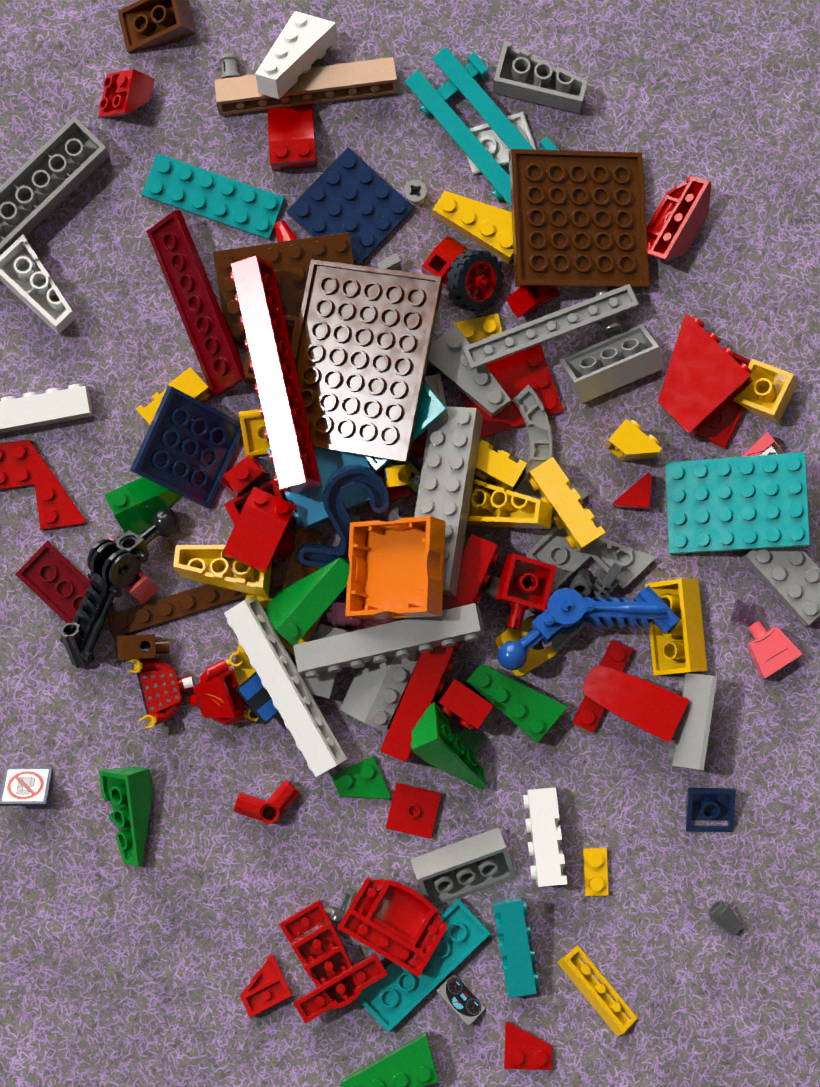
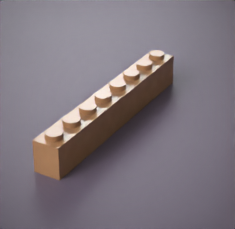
(316, 86)

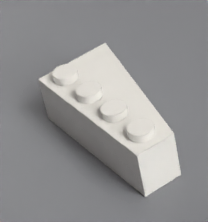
(296, 48)

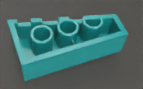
(514, 947)

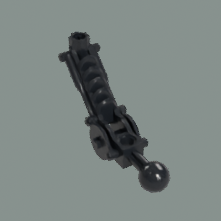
(112, 568)

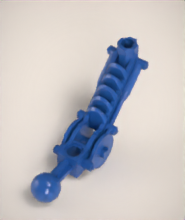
(570, 609)

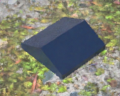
(710, 805)

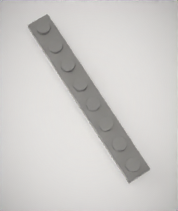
(549, 327)

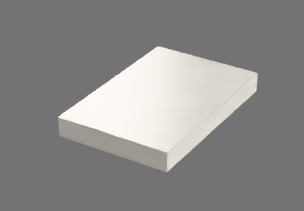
(495, 145)

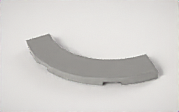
(538, 433)

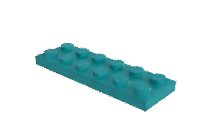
(213, 196)
(401, 990)

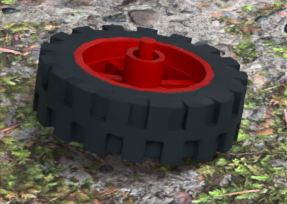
(487, 285)

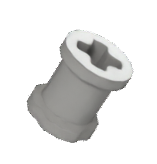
(229, 65)

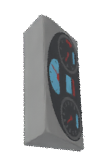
(460, 999)

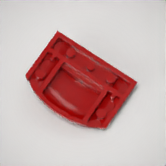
(394, 923)

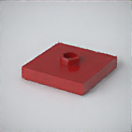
(413, 810)

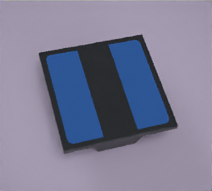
(257, 698)

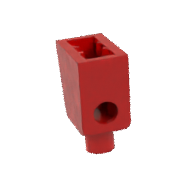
(244, 476)

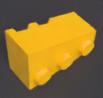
(187, 382)

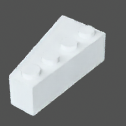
(34, 285)
(545, 837)

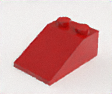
(291, 137)
(259, 530)

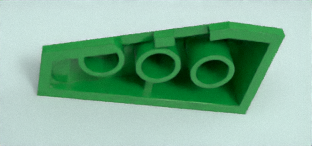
(302, 603)
(131, 801)

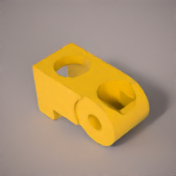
(398, 475)

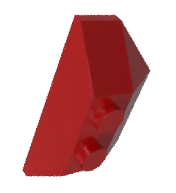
(678, 219)

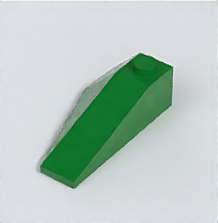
(137, 502)
(444, 749)

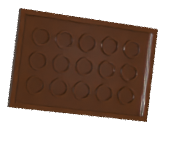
(291, 267)

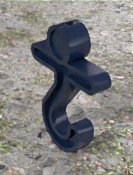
(334, 490)

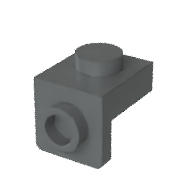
(348, 897)

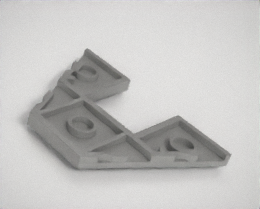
(556, 551)

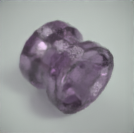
(743, 612)

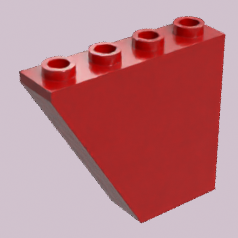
(700, 378)

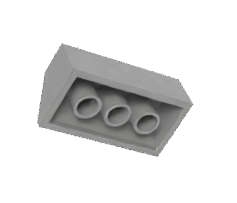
(612, 363)
(378, 689)
(693, 729)
(463, 867)

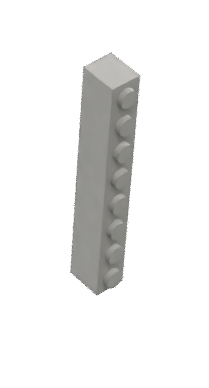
(388, 640)

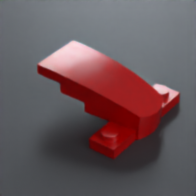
(628, 697)
(327, 962)

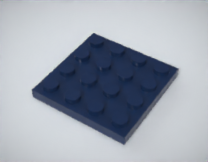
(353, 201)
(188, 447)

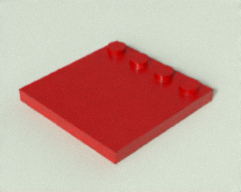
(513, 375)

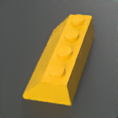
(684, 646)

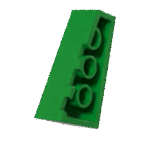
(520, 704)
(404, 1067)

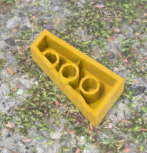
(478, 222)
(497, 466)
(566, 504)
(504, 508)
(209, 566)

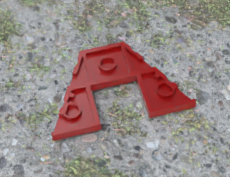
(23, 467)

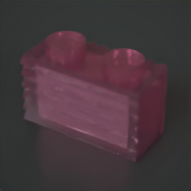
(337, 617)

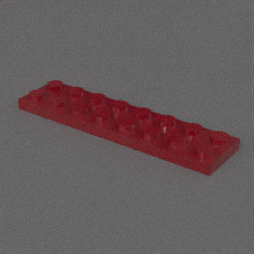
(196, 303)

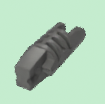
(606, 583)

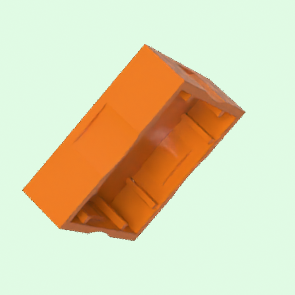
(396, 568)

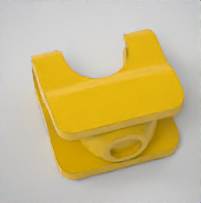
(534, 657)

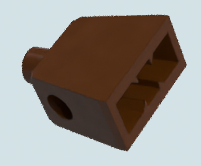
(129, 648)

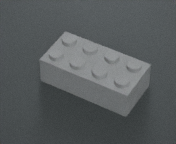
(791, 578)

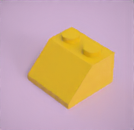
(768, 392)

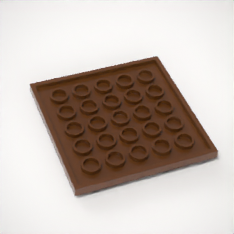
(578, 219)

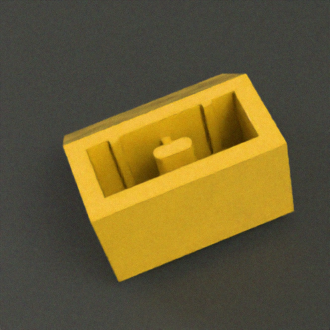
(631, 443)

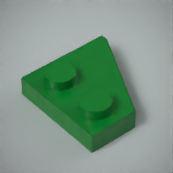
(361, 781)

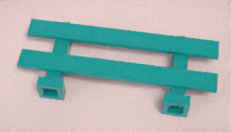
(463, 80)

